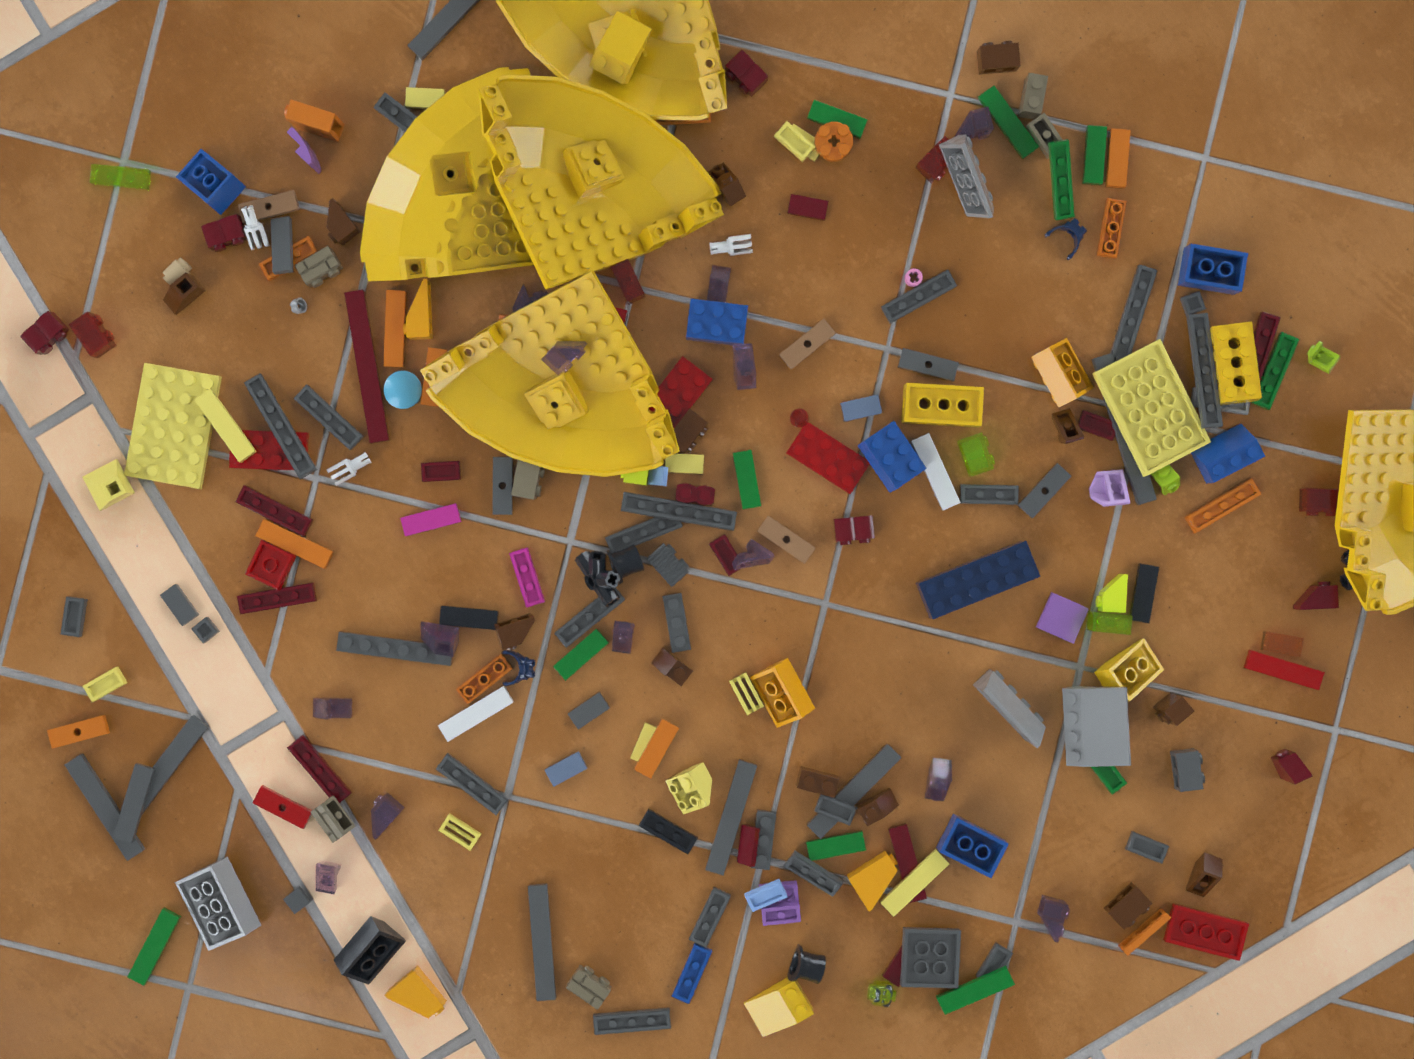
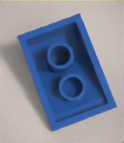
(211, 181)

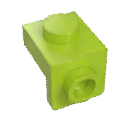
(1322, 357)
(1167, 479)

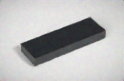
(1144, 592)
(468, 617)
(668, 831)

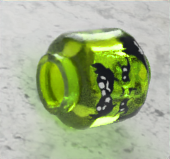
(881, 993)

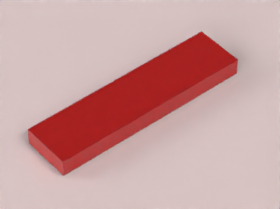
(1284, 670)

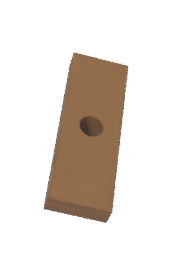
(281, 204)
(815, 336)
(796, 546)

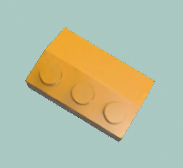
(1062, 372)
(782, 693)

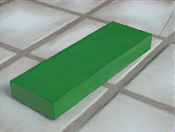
(824, 113)
(1094, 155)
(747, 479)
(581, 654)
(836, 845)

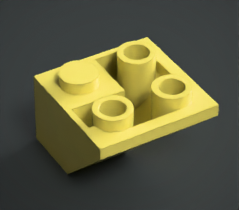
(108, 485)
(691, 788)

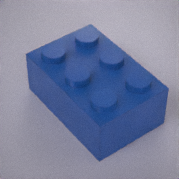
(1212, 269)
(716, 322)
(892, 457)
(972, 846)

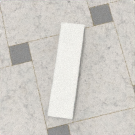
(936, 472)
(475, 713)

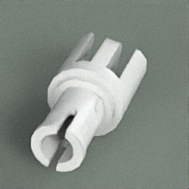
(253, 227)
(729, 245)
(352, 466)

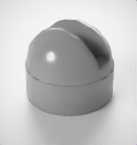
(302, 304)

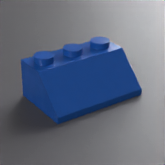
(1227, 453)

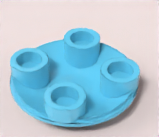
(402, 389)

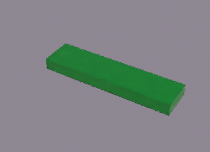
(1008, 122)
(1061, 179)
(1276, 369)
(154, 946)
(975, 990)

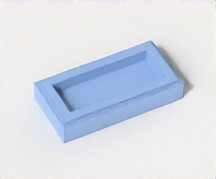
(765, 895)

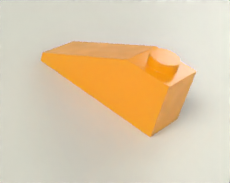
(419, 318)

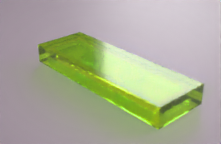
(120, 176)

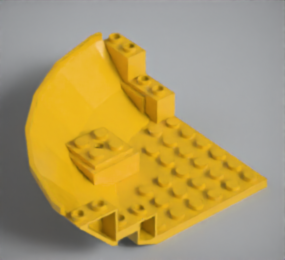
(672, 70)
(581, 212)
(435, 219)
(602, 400)
(1378, 508)

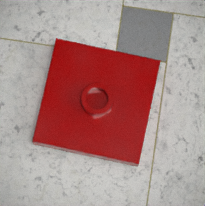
(270, 565)

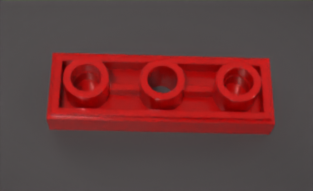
(272, 801)

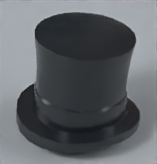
(625, 562)
(806, 966)

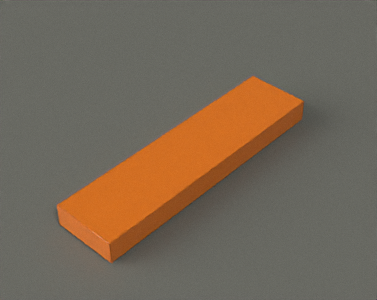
(394, 337)
(1222, 505)
(294, 543)

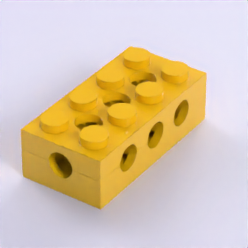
(1244, 355)
(951, 395)

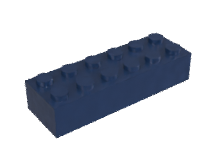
(977, 579)

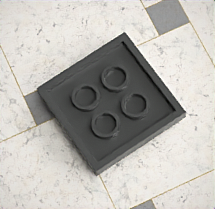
(930, 957)

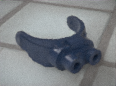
(1074, 230)
(525, 668)

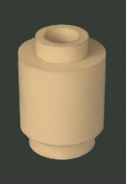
(175, 270)

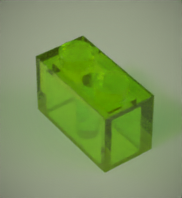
(976, 455)
(1109, 622)

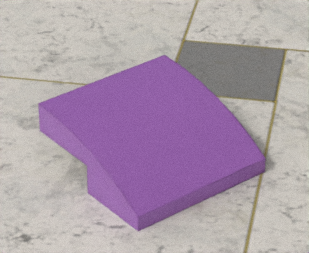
(305, 150)
(1062, 617)
(785, 910)

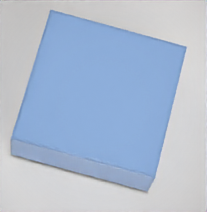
(658, 476)

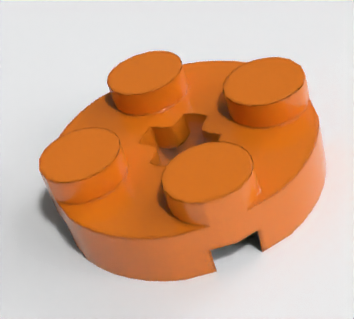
(825, 149)

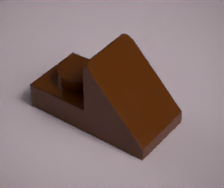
(1067, 426)
(672, 667)

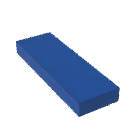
(691, 973)

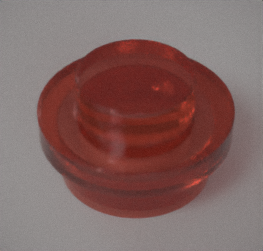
(799, 418)

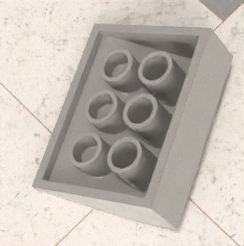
(967, 177)
(1013, 709)
(1096, 726)
(218, 904)

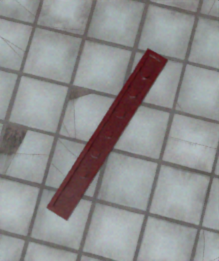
(366, 366)

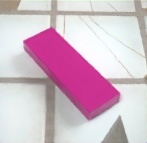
(430, 519)
(527, 577)

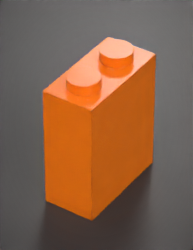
(314, 120)

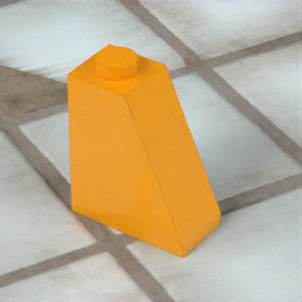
(873, 878)
(417, 994)

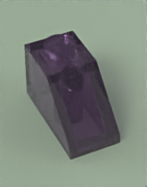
(384, 813)

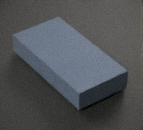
(861, 408)
(566, 768)

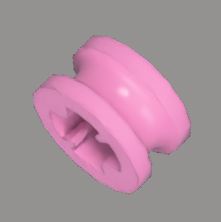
(919, 277)

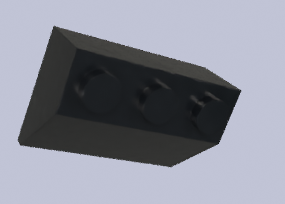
(368, 951)

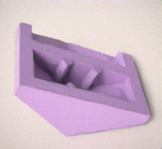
(1109, 488)

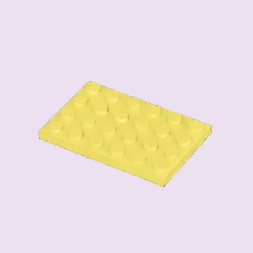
(1151, 407)
(169, 428)

